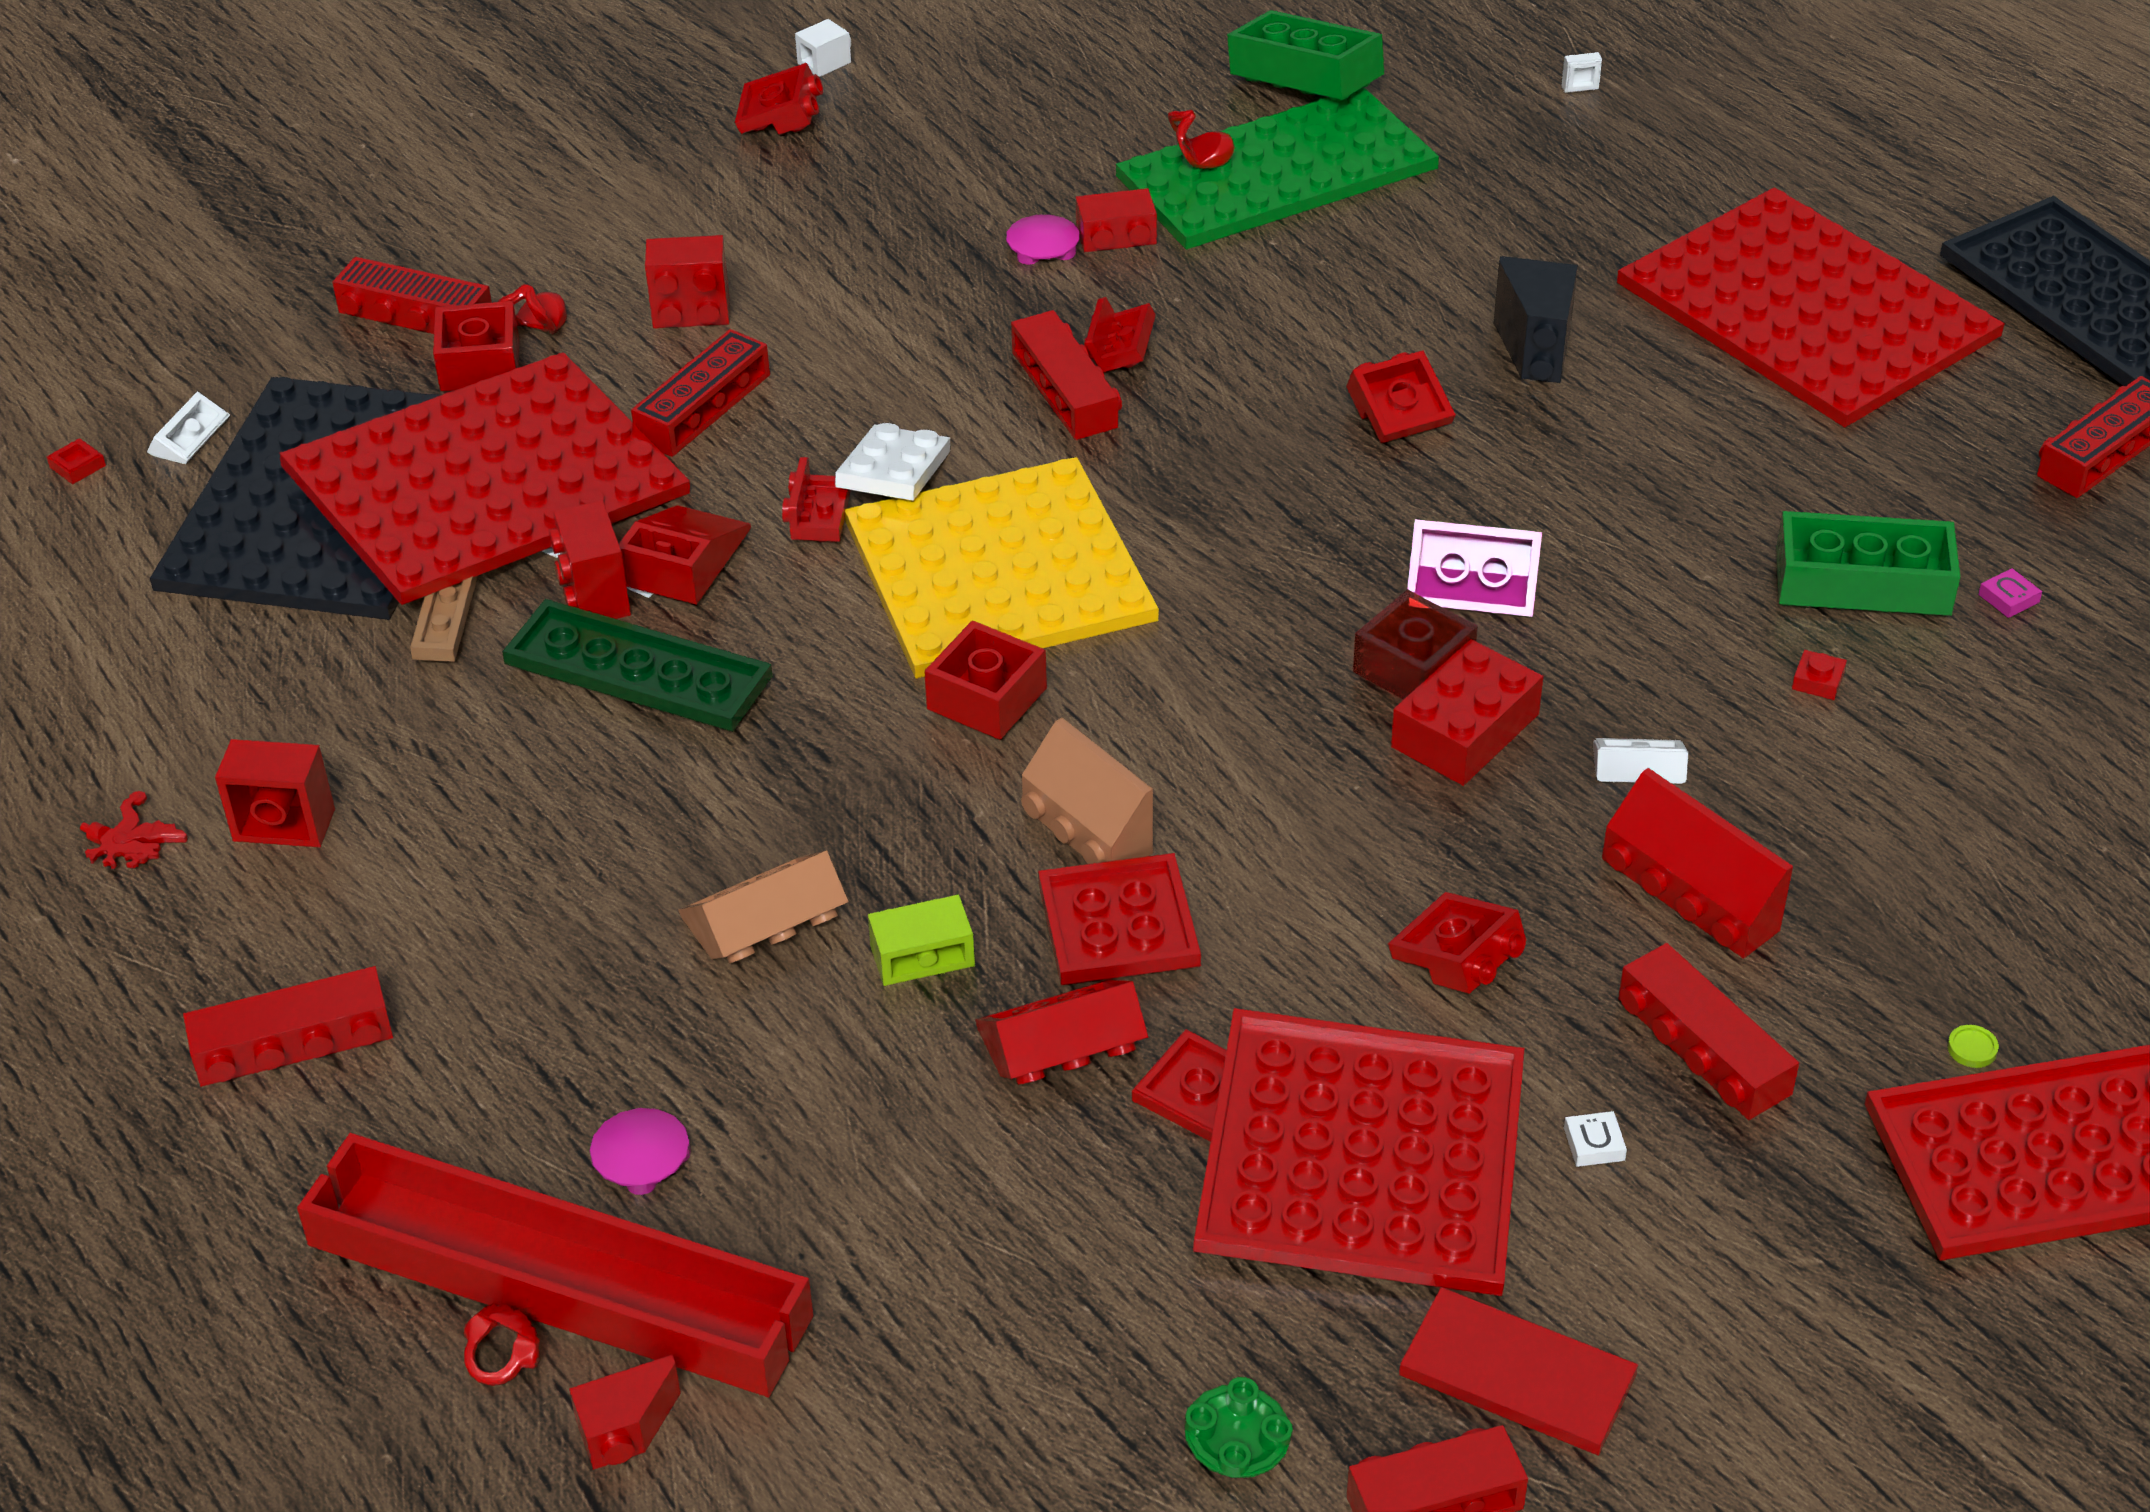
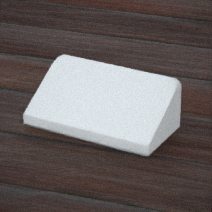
(188, 430)
(1627, 758)

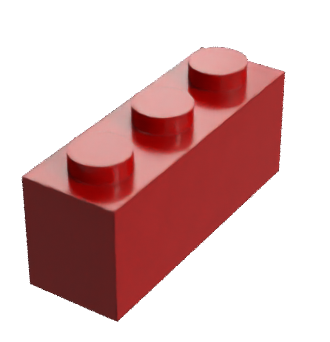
(1452, 1475)

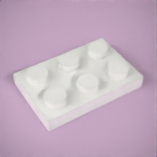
(893, 461)

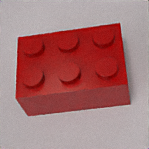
(1466, 711)

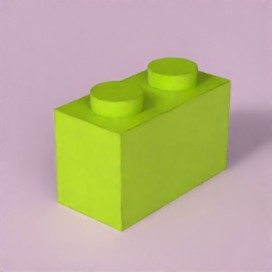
(921, 940)

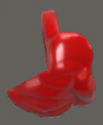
(525, 1348)

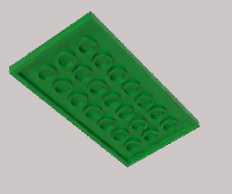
(1280, 168)

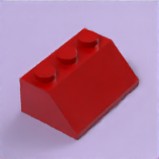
(1063, 1030)

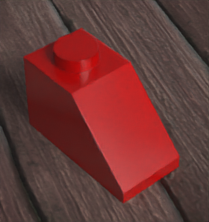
(624, 1410)

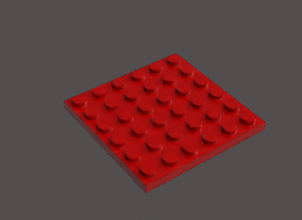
(1363, 1152)

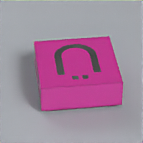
(2010, 593)

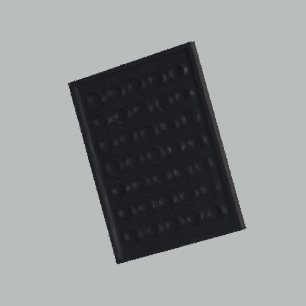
(256, 529)

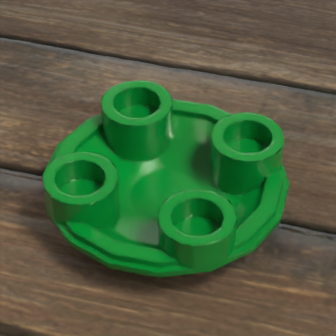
(1237, 1429)

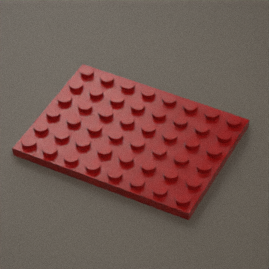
(1810, 305)
(479, 474)

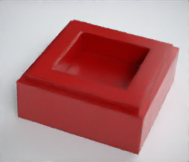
(76, 461)

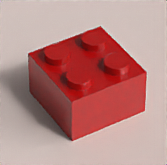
(687, 281)
(474, 343)
(589, 560)
(986, 679)
(275, 793)

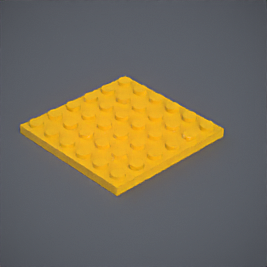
(1001, 550)

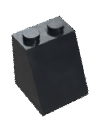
(1535, 314)

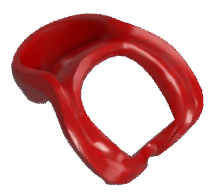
(1206, 150)
(540, 311)

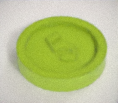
(1973, 1046)

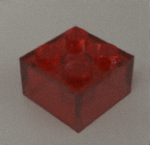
(1408, 643)

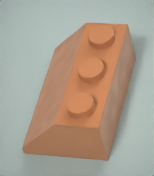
(1088, 797)
(766, 907)

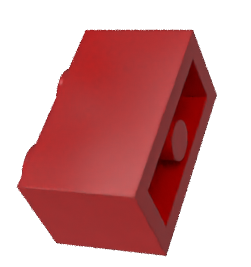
(1116, 220)

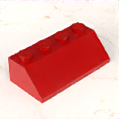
(1698, 864)

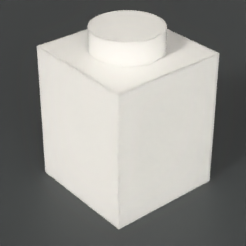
(823, 47)

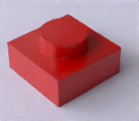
(1819, 674)

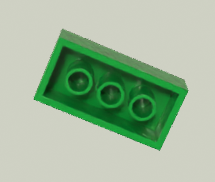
(1306, 54)
(1867, 563)

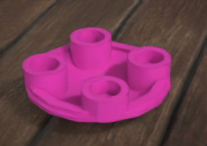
(1043, 238)
(639, 1148)

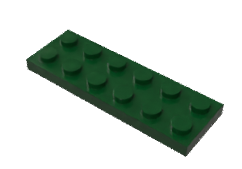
(638, 664)

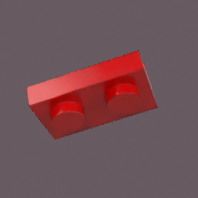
(1119, 337)
(814, 505)

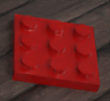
(1118, 919)

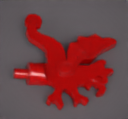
(128, 836)

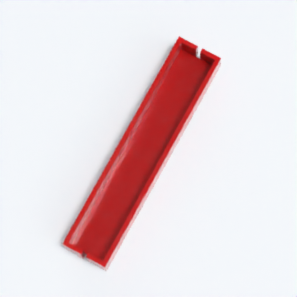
(558, 1263)

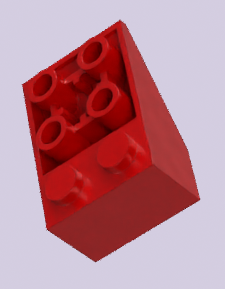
(679, 551)

